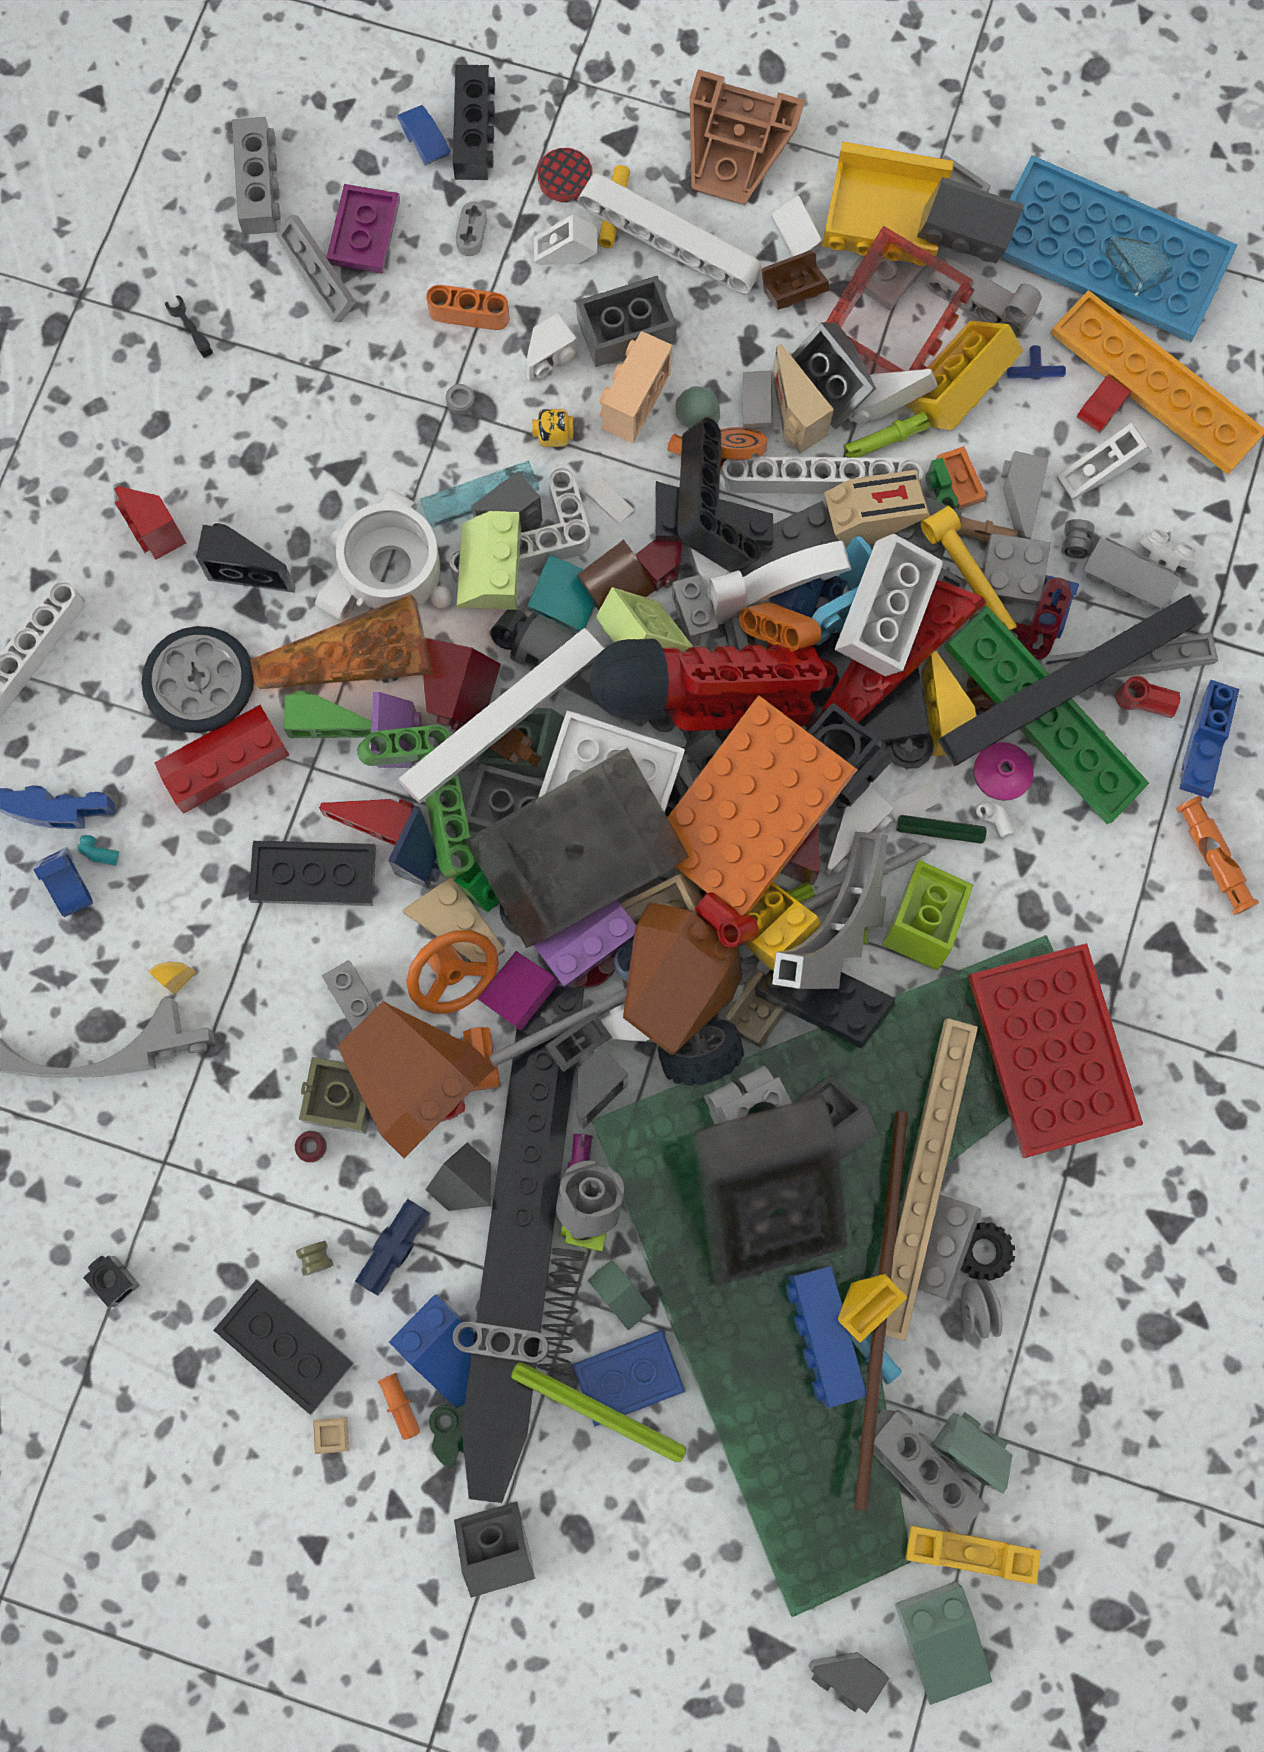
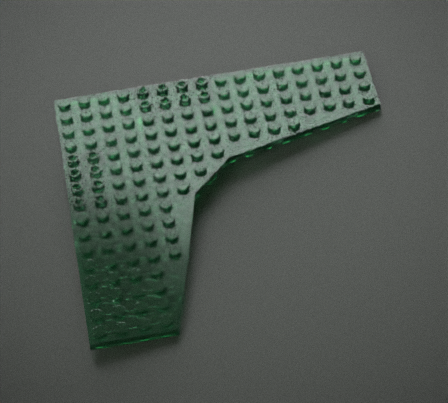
(741, 1338)

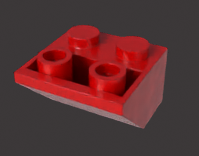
(149, 521)

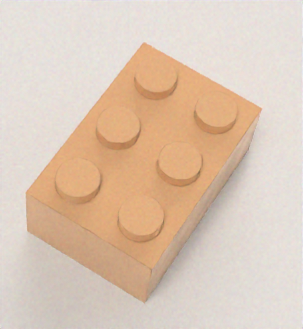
(636, 386)

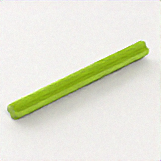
(598, 1412)

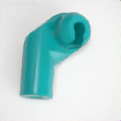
(97, 854)

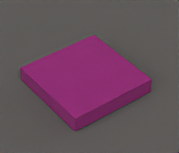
(518, 990)

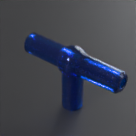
(1036, 370)

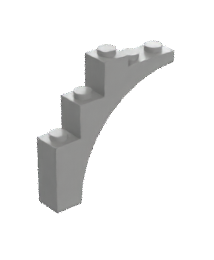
(841, 934)

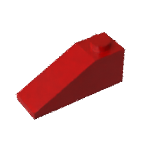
(376, 818)

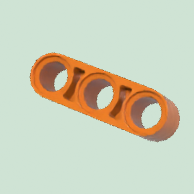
(457, 298)
(780, 626)

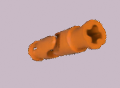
(1224, 869)

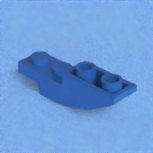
(1207, 738)
(40, 808)

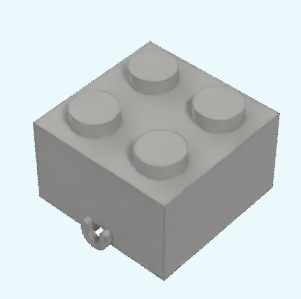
(1016, 568)

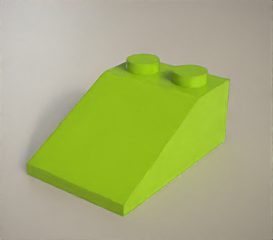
(928, 915)

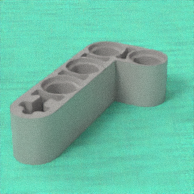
(989, 301)

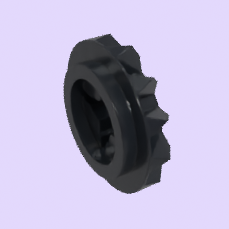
(917, 757)

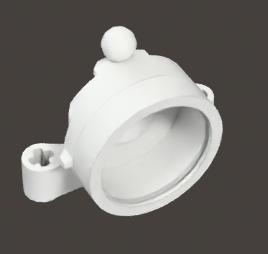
(378, 528)

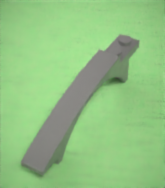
(159, 1038)

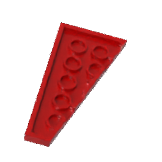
(946, 611)

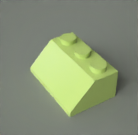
(489, 561)
(638, 617)

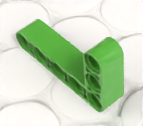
(439, 815)

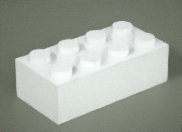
(889, 605)

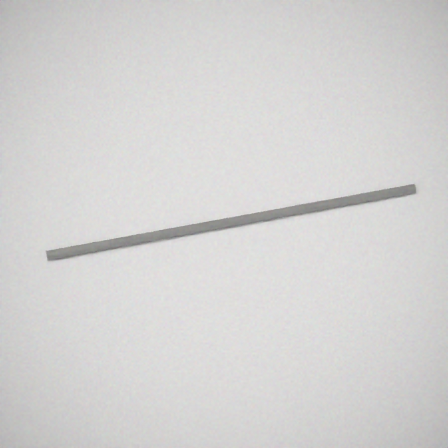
(619, 998)

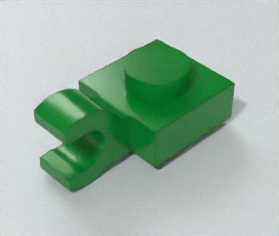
(940, 481)

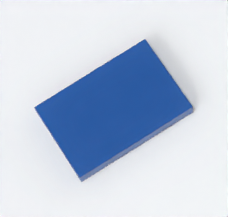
(631, 1375)

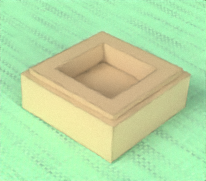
(331, 1435)

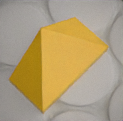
(869, 1304)

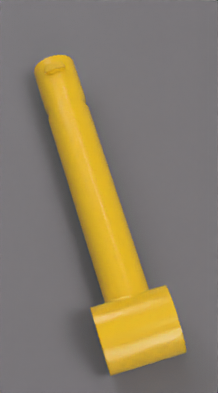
(943, 527)

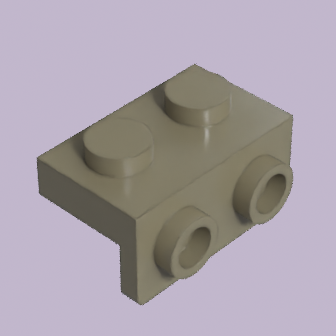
(753, 1015)

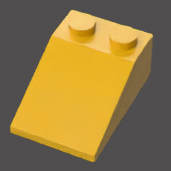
(945, 701)

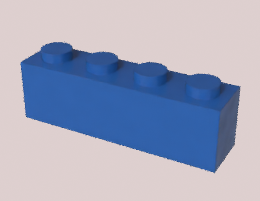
(827, 1341)

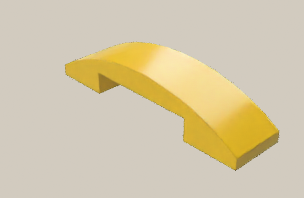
(973, 1554)

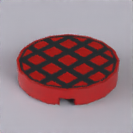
(564, 174)

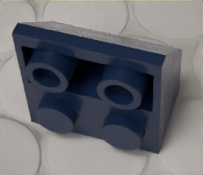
(811, 595)

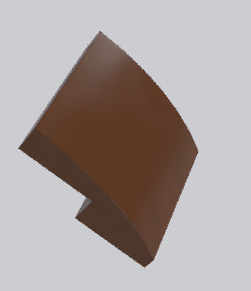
(615, 569)

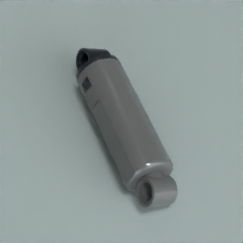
(536, 638)

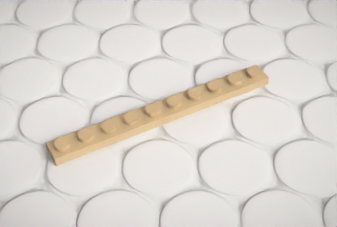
(928, 1166)

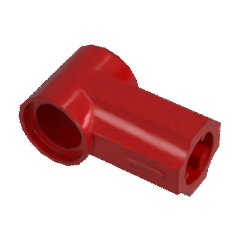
(1150, 697)
(731, 926)

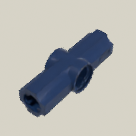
(392, 1247)

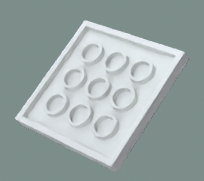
(588, 742)

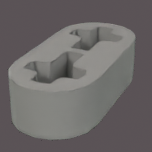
(466, 228)

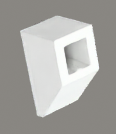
(549, 346)

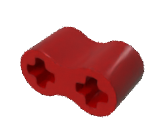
(1104, 404)

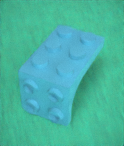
(834, 614)

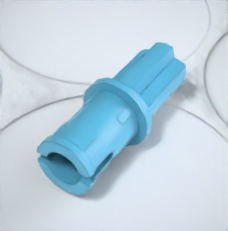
(890, 1370)

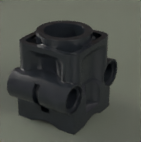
(853, 744)

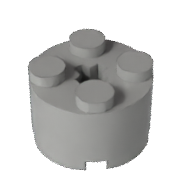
(589, 1199)

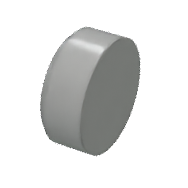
(460, 399)

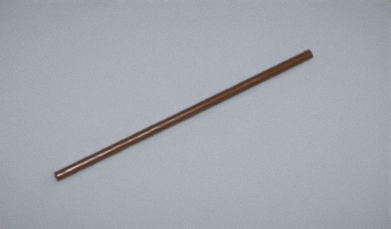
(879, 1332)

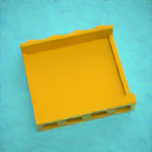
(877, 190)

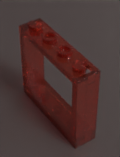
(864, 274)

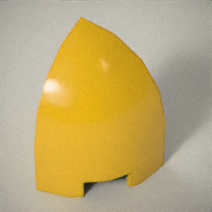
(172, 975)

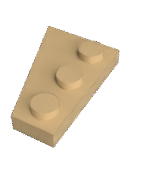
(447, 910)

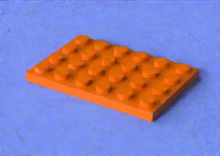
(755, 805)

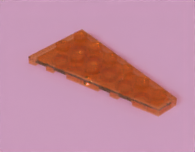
(366, 647)

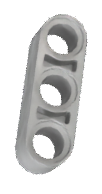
(485, 1336)

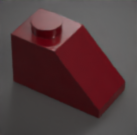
(661, 562)

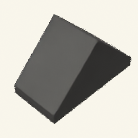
(577, 1040)

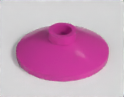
(1000, 784)

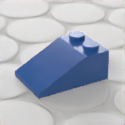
(430, 1349)

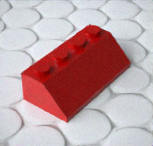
(221, 759)

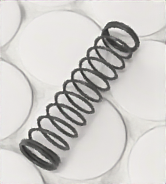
(576, 1256)

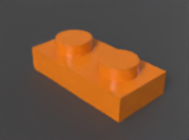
(963, 477)

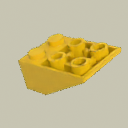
(781, 924)

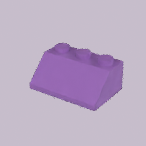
(587, 943)

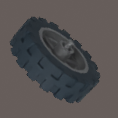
(706, 1055)

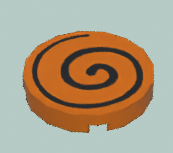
(742, 443)

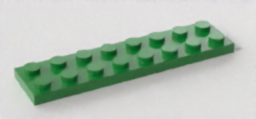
(1064, 734)

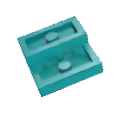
(561, 595)

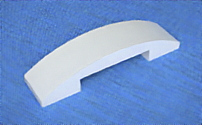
(794, 570)

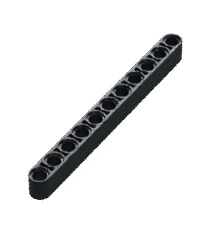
(1071, 680)

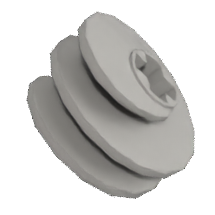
(981, 1308)

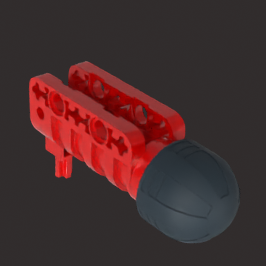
(643, 679)

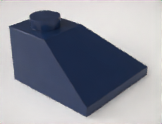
(415, 852)

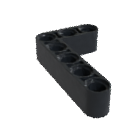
(699, 502)

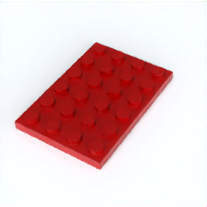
(1055, 1050)

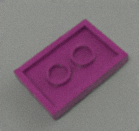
(363, 228)

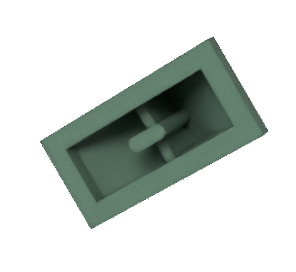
(620, 1294)

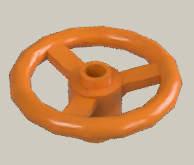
(450, 970)

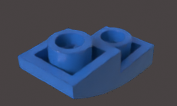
(425, 134)

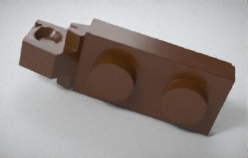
(515, 747)

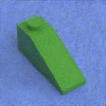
(315, 717)

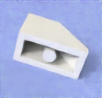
(566, 242)

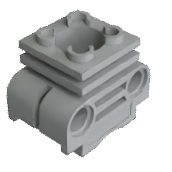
(757, 1090)

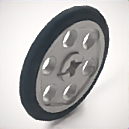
(208, 715)

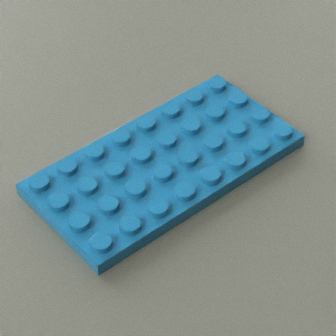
(1070, 225)

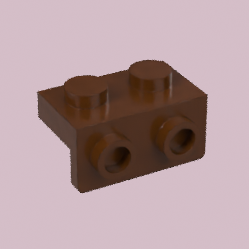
(793, 280)

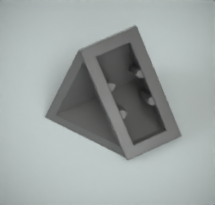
(463, 1181)

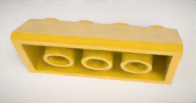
(967, 372)

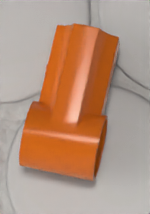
(481, 1040)

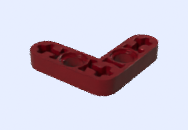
(1029, 634)

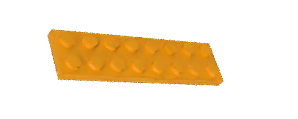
(1158, 382)

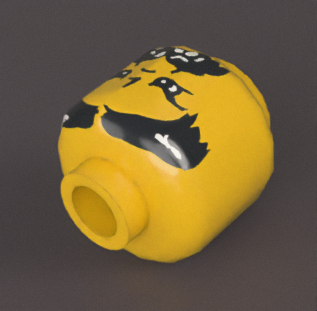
(553, 427)

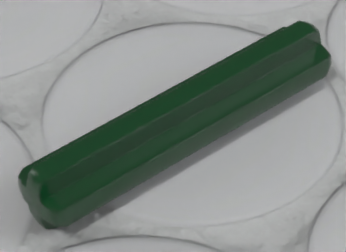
(941, 829)

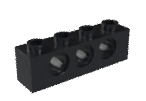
(473, 82)

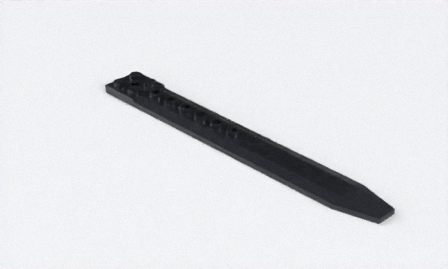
(518, 1253)

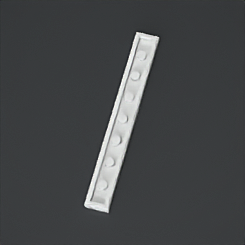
(501, 716)

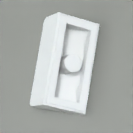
(797, 227)

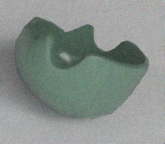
(697, 404)

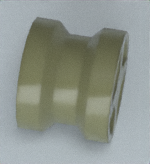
(314, 1258)

